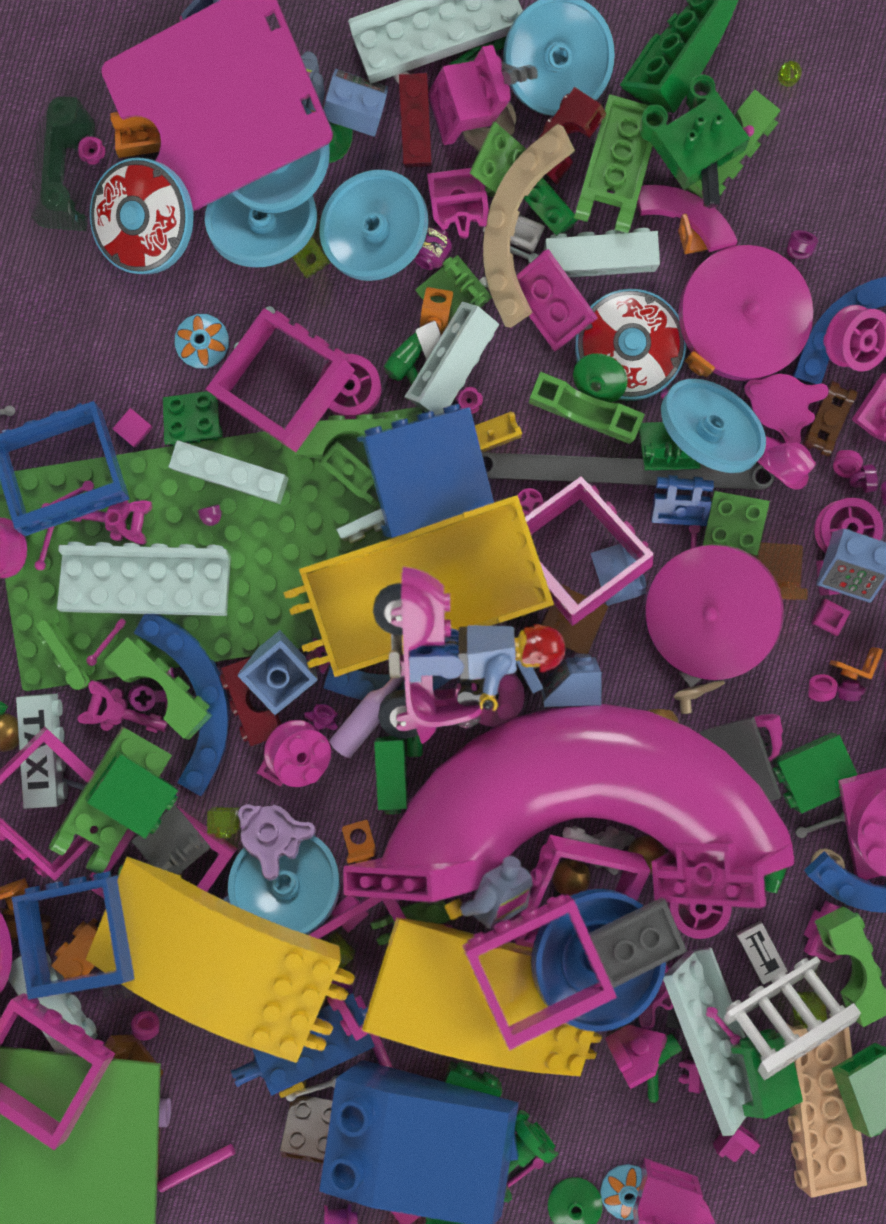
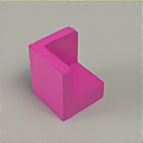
(735, 1145)

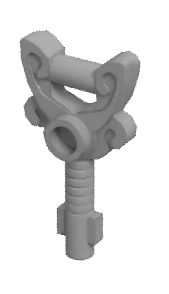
(611, 838)

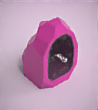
(770, 732)

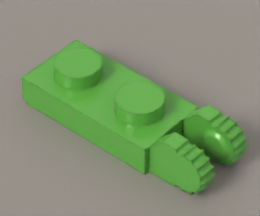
(350, 472)
(64, 656)
(420, 910)

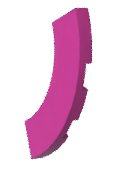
(674, 202)

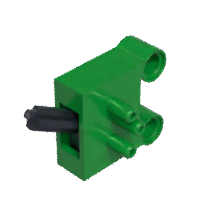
(698, 140)

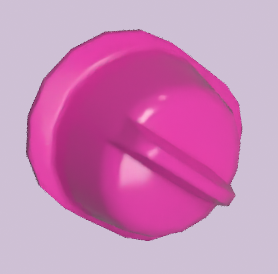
(787, 462)

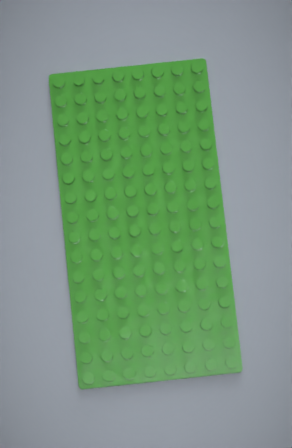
(263, 538)

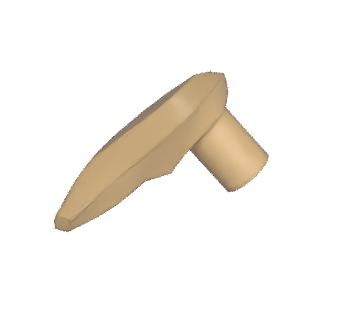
(686, 695)

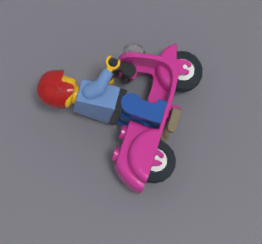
(434, 648)

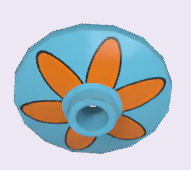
(211, 350)
(616, 1185)

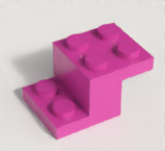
(469, 95)
(666, 1196)

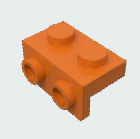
(135, 136)
(72, 957)

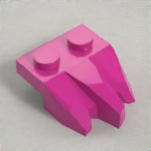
(458, 199)
(872, 412)

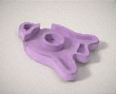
(271, 834)

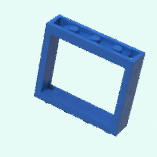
(70, 508)
(33, 945)

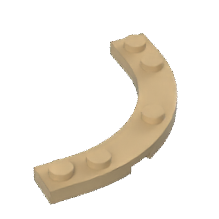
(503, 216)

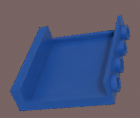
(427, 469)

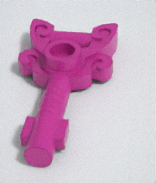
(116, 517)
(116, 710)

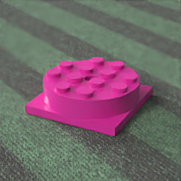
(865, 821)

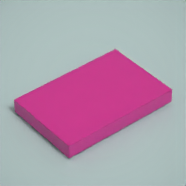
(554, 301)

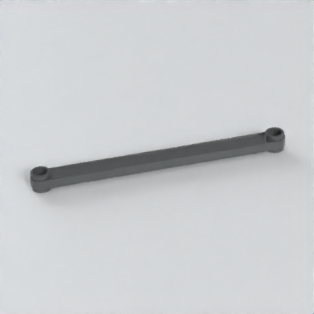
(610, 471)

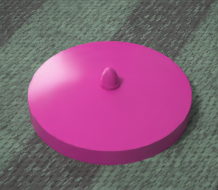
(746, 312)
(714, 612)

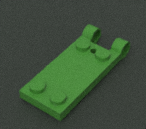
(617, 162)
(85, 816)

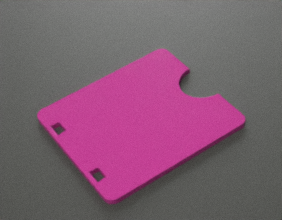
(221, 97)

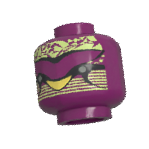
(434, 249)

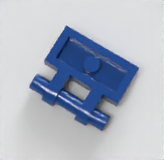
(682, 509)

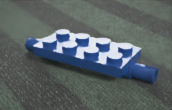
(282, 1073)

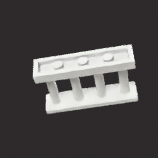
(794, 1045)

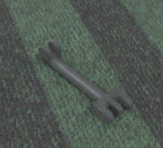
(521, 74)

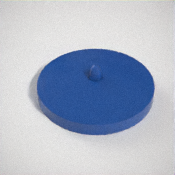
(564, 969)

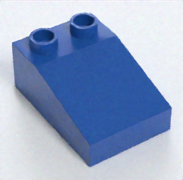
(418, 1145)

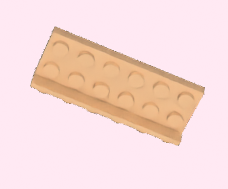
(824, 1141)

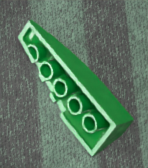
(678, 54)

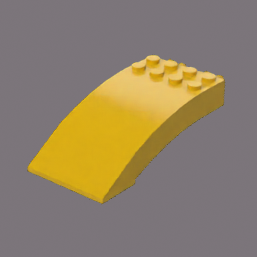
(477, 556)
(222, 964)
(436, 1004)

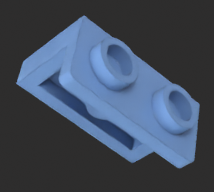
(610, 563)

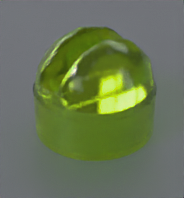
(784, 73)

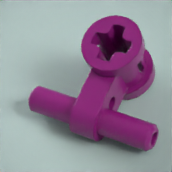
(155, 695)

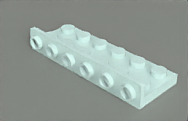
(426, 31)
(144, 579)
(693, 987)

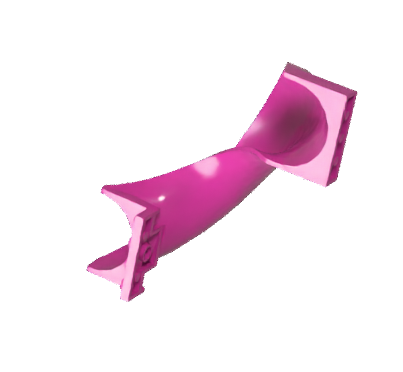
(585, 765)

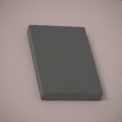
(745, 746)
(638, 942)

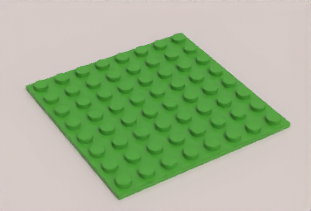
(110, 1156)

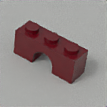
(576, 114)
(415, 120)
(256, 724)

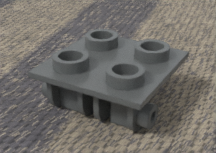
(173, 843)

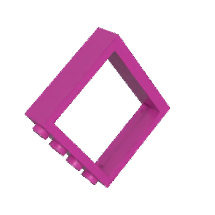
(315, 403)
(620, 530)
(219, 845)
(22, 846)
(630, 883)
(559, 1012)
(349, 1022)
(73, 1037)

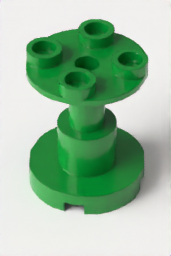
(531, 1142)

